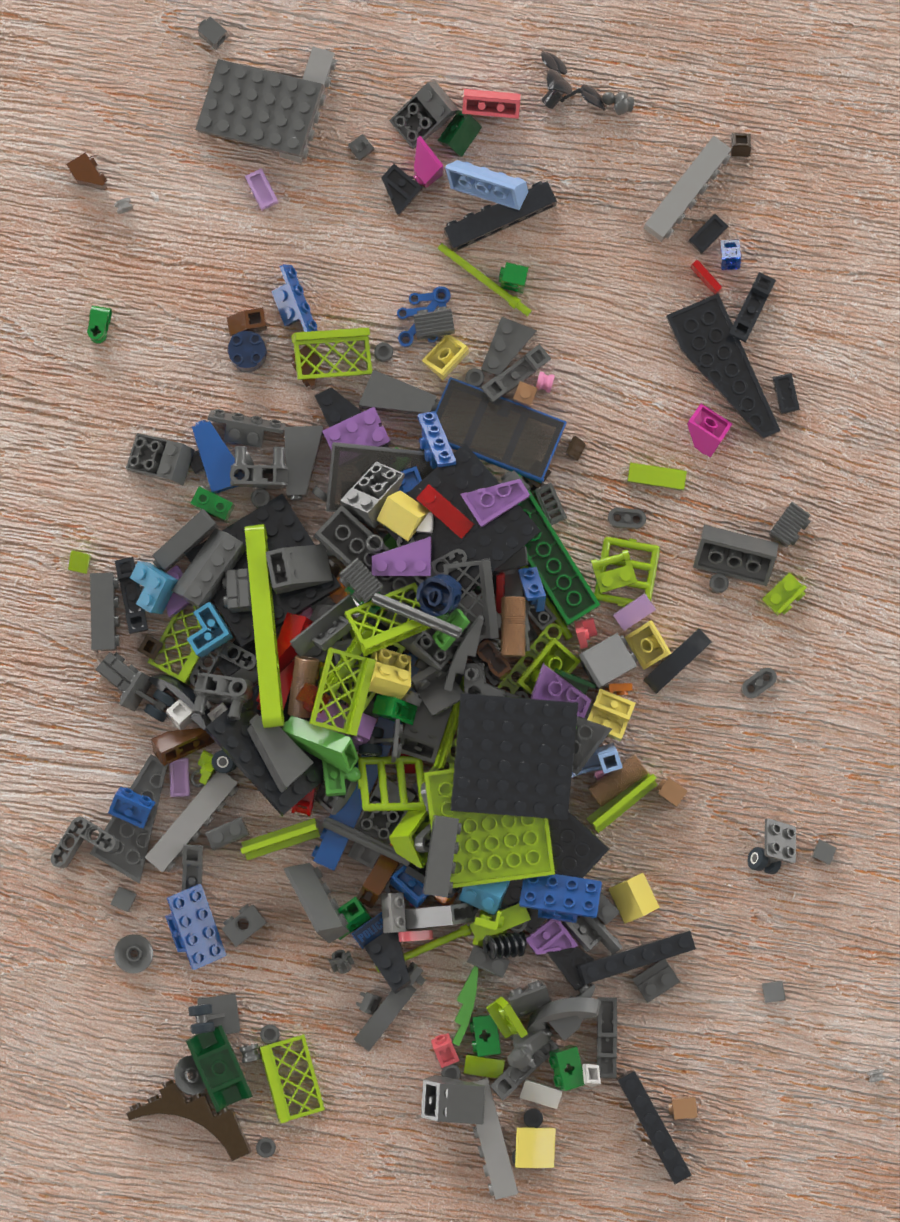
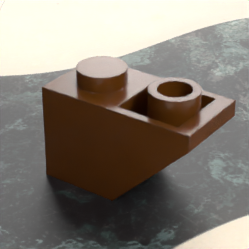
(85, 172)
(247, 320)
(306, 369)

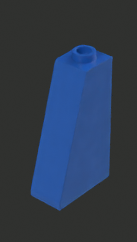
(215, 457)

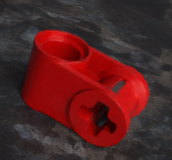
(307, 801)

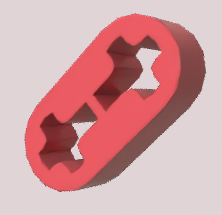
(415, 935)

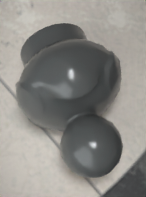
(621, 101)

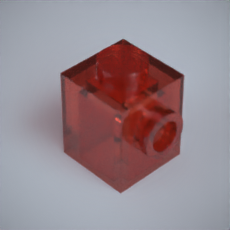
(308, 695)

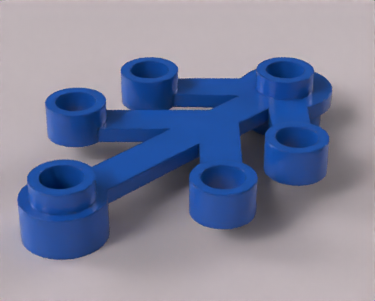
(435, 301)

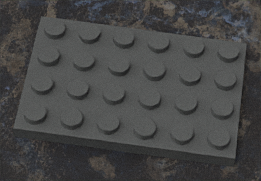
(259, 107)

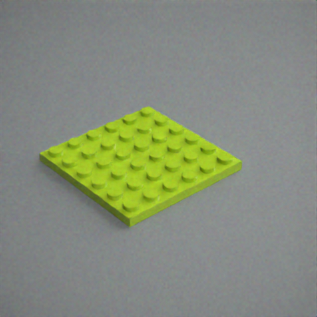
(491, 845)

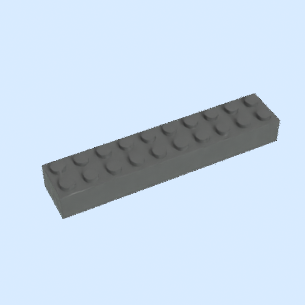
(347, 541)

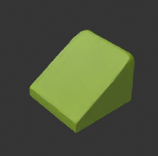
(79, 562)

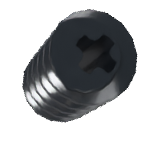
(505, 945)

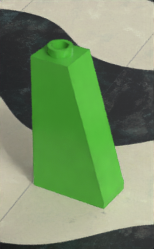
(322, 743)

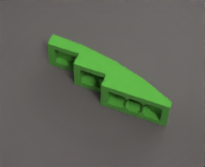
(467, 998)

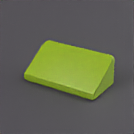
(483, 1066)

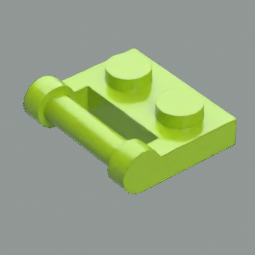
(614, 578)

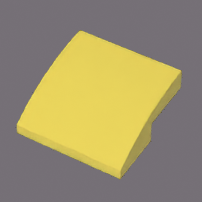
(611, 712)
(535, 1147)

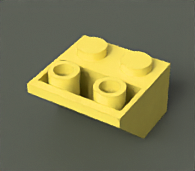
(391, 673)

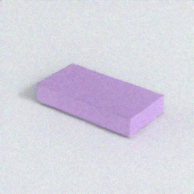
(261, 189)
(634, 612)
(179, 778)

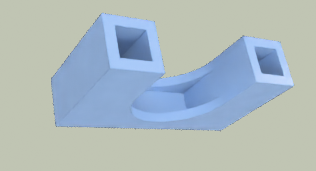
(604, 759)

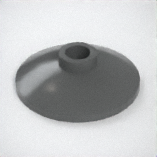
(123, 953)
(189, 1086)

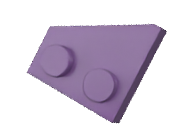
(550, 937)

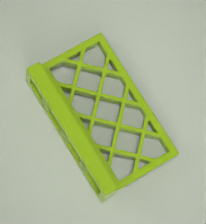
(332, 336)
(388, 637)
(355, 648)
(192, 658)
(358, 696)
(616, 807)
(280, 839)
(274, 1081)

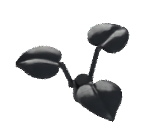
(558, 85)

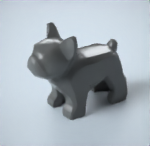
(527, 1046)

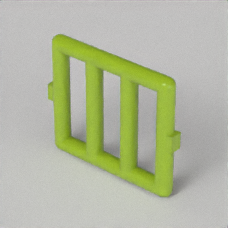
(651, 567)
(385, 805)

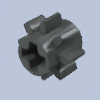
(341, 961)

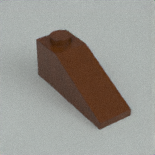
(179, 743)

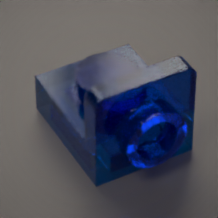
(730, 254)

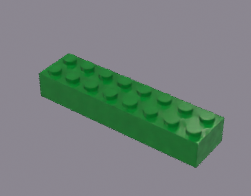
(557, 569)

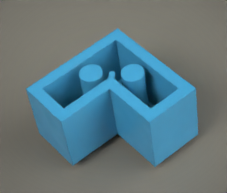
(156, 586)
(213, 632)

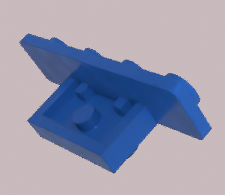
(292, 302)
(434, 441)

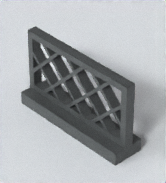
(487, 594)

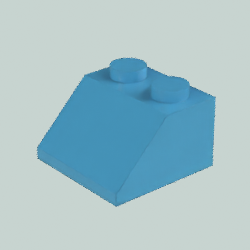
(485, 896)

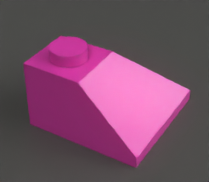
(426, 166)
(707, 429)

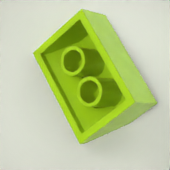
(553, 656)
(405, 834)

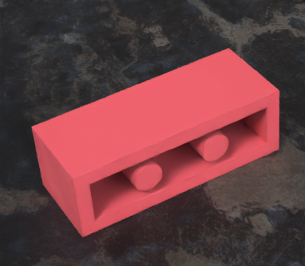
(491, 103)

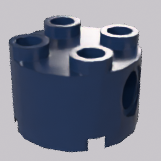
(247, 351)
(439, 595)

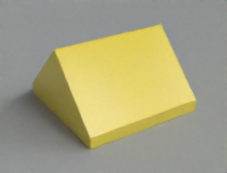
(446, 356)
(402, 514)
(647, 645)
(633, 898)

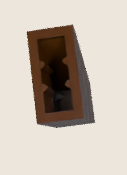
(377, 881)

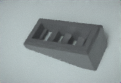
(547, 487)

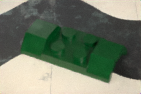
(219, 1068)

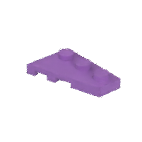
(495, 500)
(406, 560)
(553, 687)

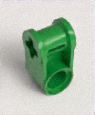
(99, 320)

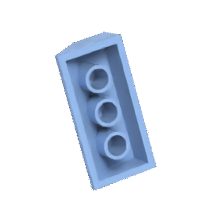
(486, 184)

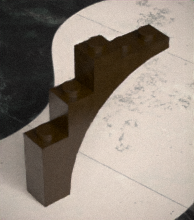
(174, 1102)

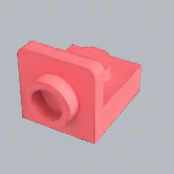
(584, 630)
(444, 1050)

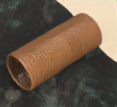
(513, 632)
(305, 668)
(617, 781)

